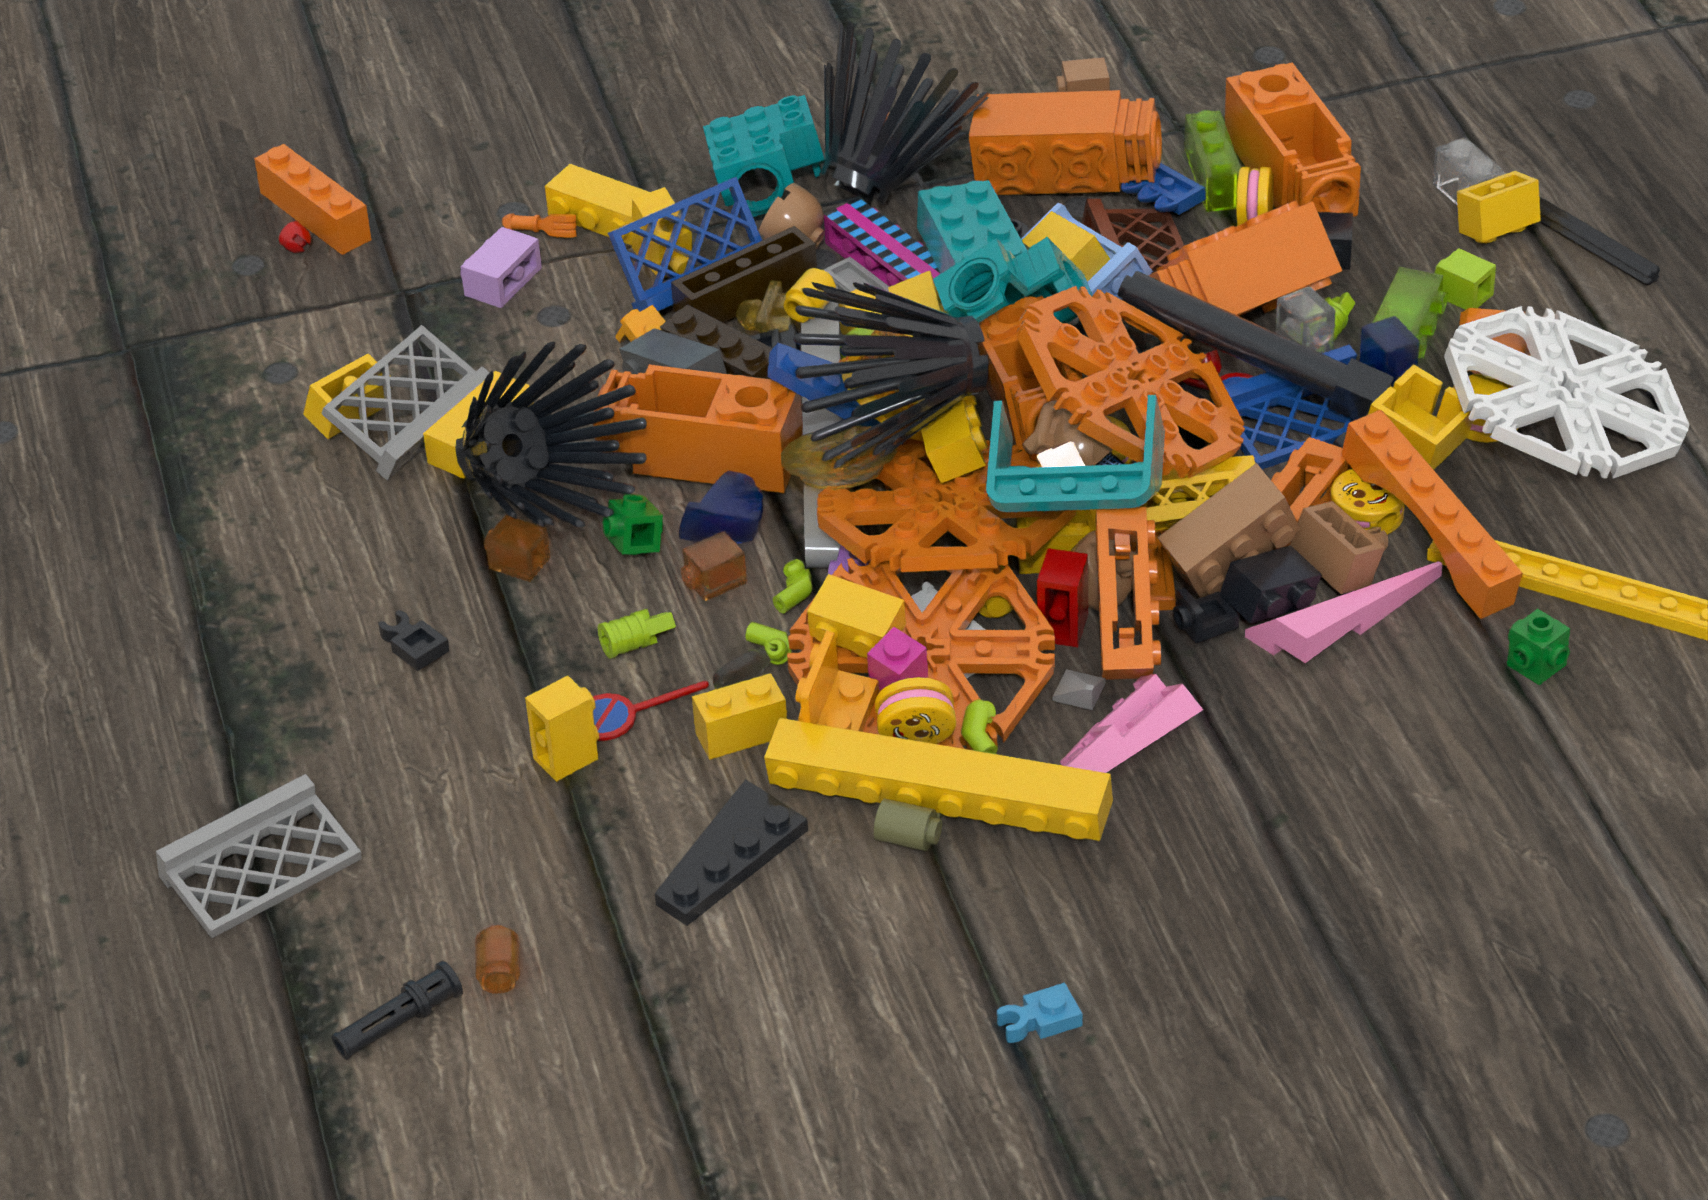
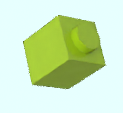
(1467, 279)

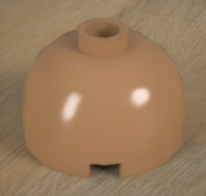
(797, 210)

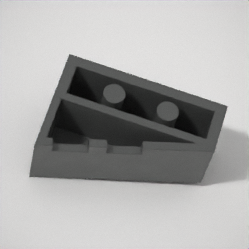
(670, 351)

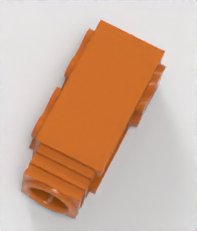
(1287, 127)
(1064, 142)
(1255, 261)
(1010, 372)
(706, 424)

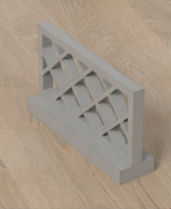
(410, 439)
(240, 834)

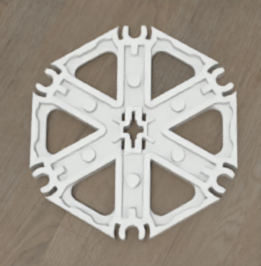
(1548, 380)

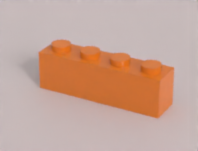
(313, 199)

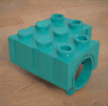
(767, 138)
(998, 279)

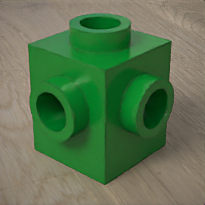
(634, 525)
(1538, 646)

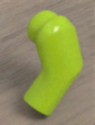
(769, 639)

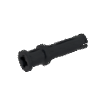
(418, 1003)

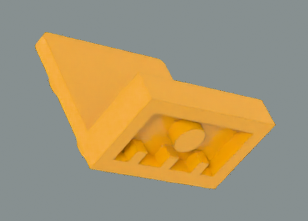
(833, 695)

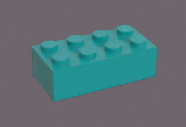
(963, 220)

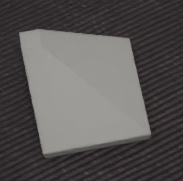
(1079, 689)

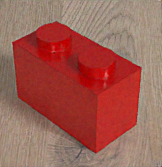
(1064, 594)

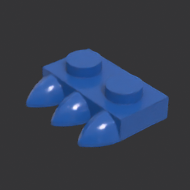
(1169, 191)

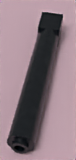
(1349, 386)

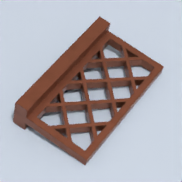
(1100, 220)

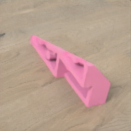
(1320, 625)
(1133, 724)

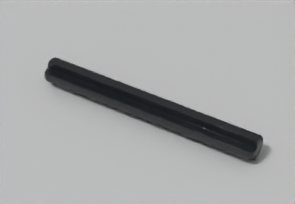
(1598, 243)

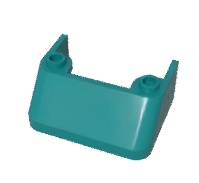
(1073, 486)

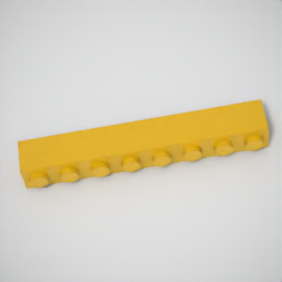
(955, 437)
(940, 778)

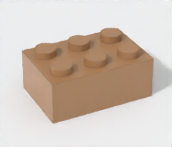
(1231, 525)

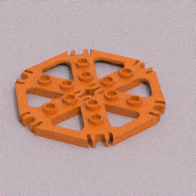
(1125, 378)
(926, 510)
(948, 644)

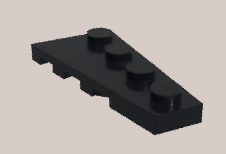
(731, 849)

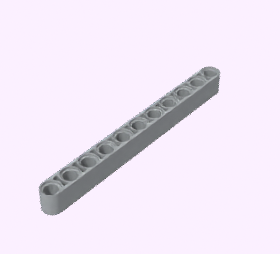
(819, 546)

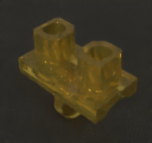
(766, 314)

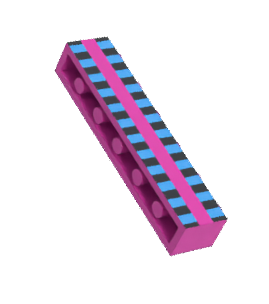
(876, 243)

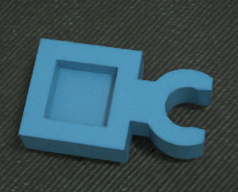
(1046, 1011)

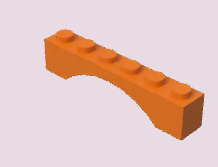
(1475, 561)

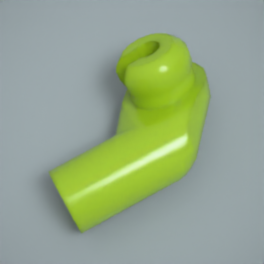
(798, 586)
(974, 724)

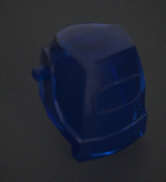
(729, 506)

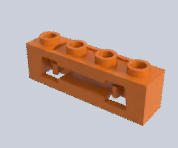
(1315, 467)
(1123, 527)

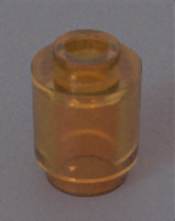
(497, 959)

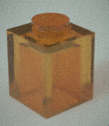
(517, 548)
(714, 566)

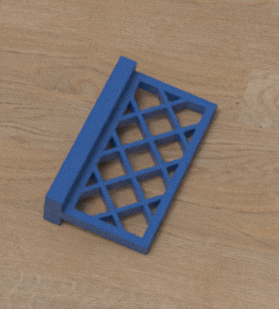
(661, 293)
(1265, 391)

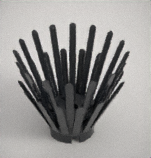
(880, 155)
(933, 364)
(517, 444)

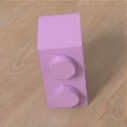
(501, 267)

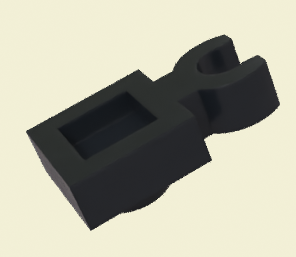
(414, 643)

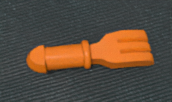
(554, 225)

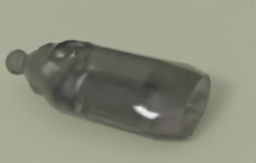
(742, 668)

